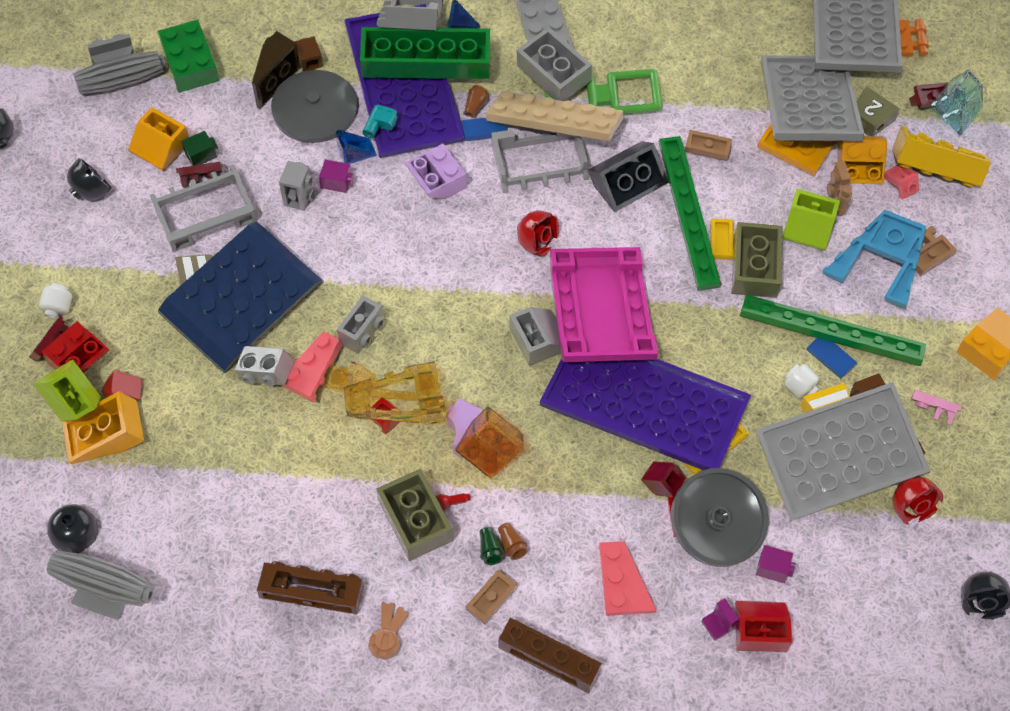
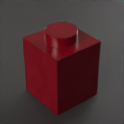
(663, 479)

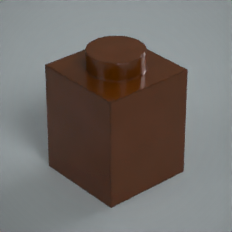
(309, 54)

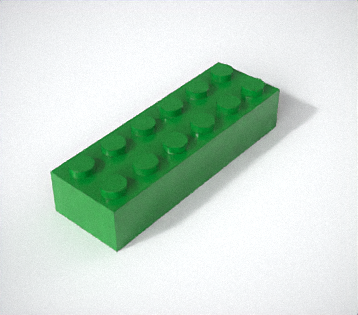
(425, 53)

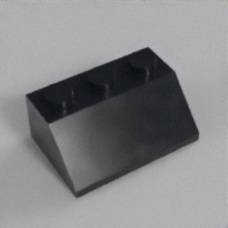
(629, 175)

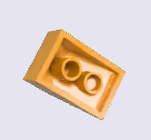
(989, 344)
(105, 430)

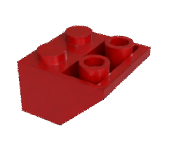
(75, 345)
(763, 626)

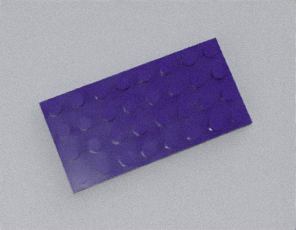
(422, 104)
(651, 406)

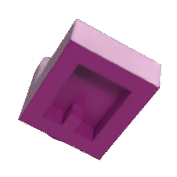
(721, 620)

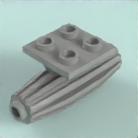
(116, 65)
(99, 584)

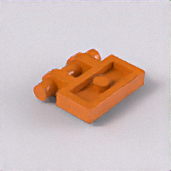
(907, 44)

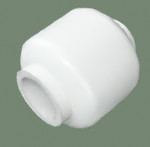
(55, 300)
(801, 381)

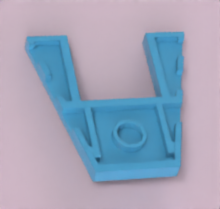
(891, 238)

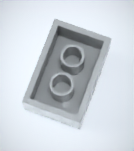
(554, 65)

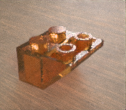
(490, 442)

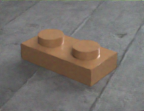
(708, 145)
(491, 597)

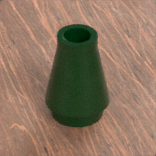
(490, 547)

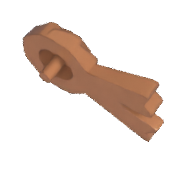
(385, 642)

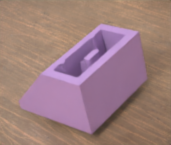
(437, 172)

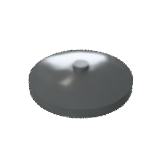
(314, 106)
(719, 517)

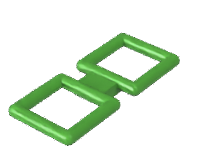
(607, 93)

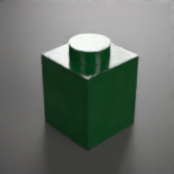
(199, 148)

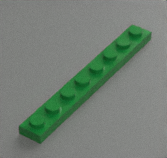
(689, 213)
(833, 330)

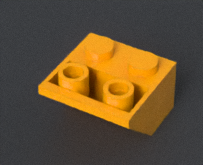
(158, 138)
(864, 159)

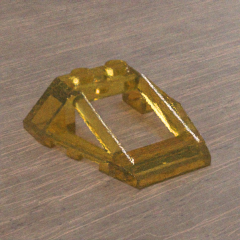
(427, 395)

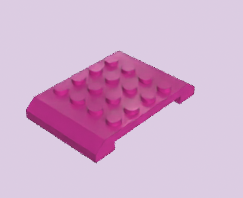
(601, 305)

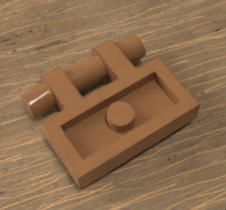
(839, 187)
(934, 252)

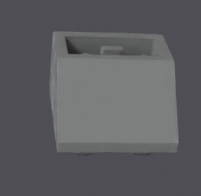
(535, 333)

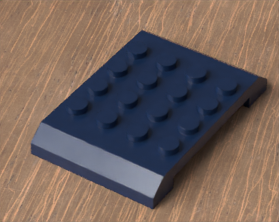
(238, 295)

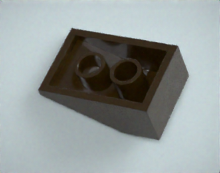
(275, 64)

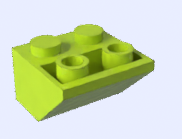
(811, 219)
(68, 392)

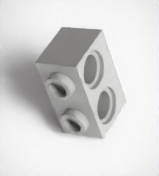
(264, 366)

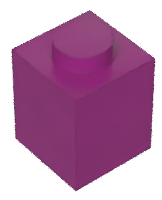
(336, 176)
(775, 564)

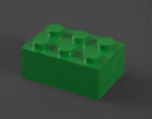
(188, 56)

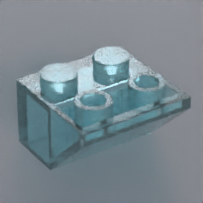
(960, 101)

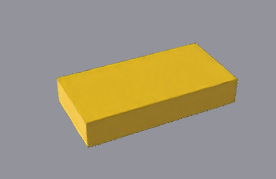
(721, 238)

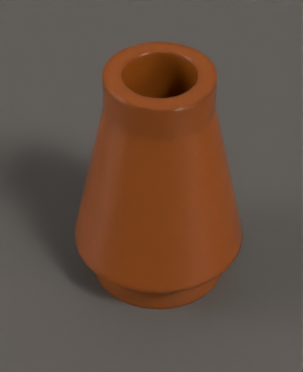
(475, 100)
(513, 543)

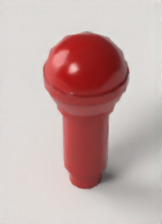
(446, 501)

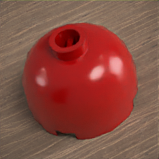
(535, 229)
(919, 495)

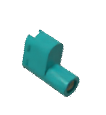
(380, 117)

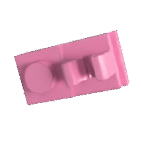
(925, 400)

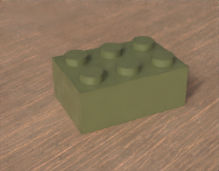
(757, 259)
(415, 514)

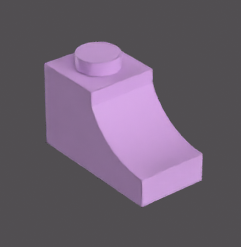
(459, 418)

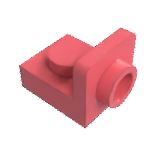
(903, 178)

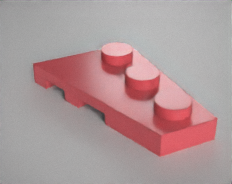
(311, 366)
(622, 582)

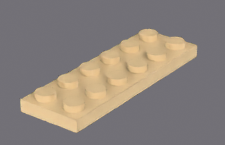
(555, 115)

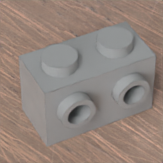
(296, 185)
(360, 324)

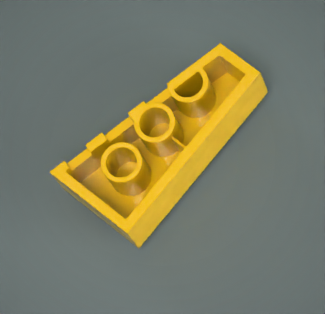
(940, 158)

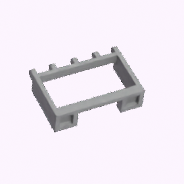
(410, 17)
(505, 140)
(183, 238)

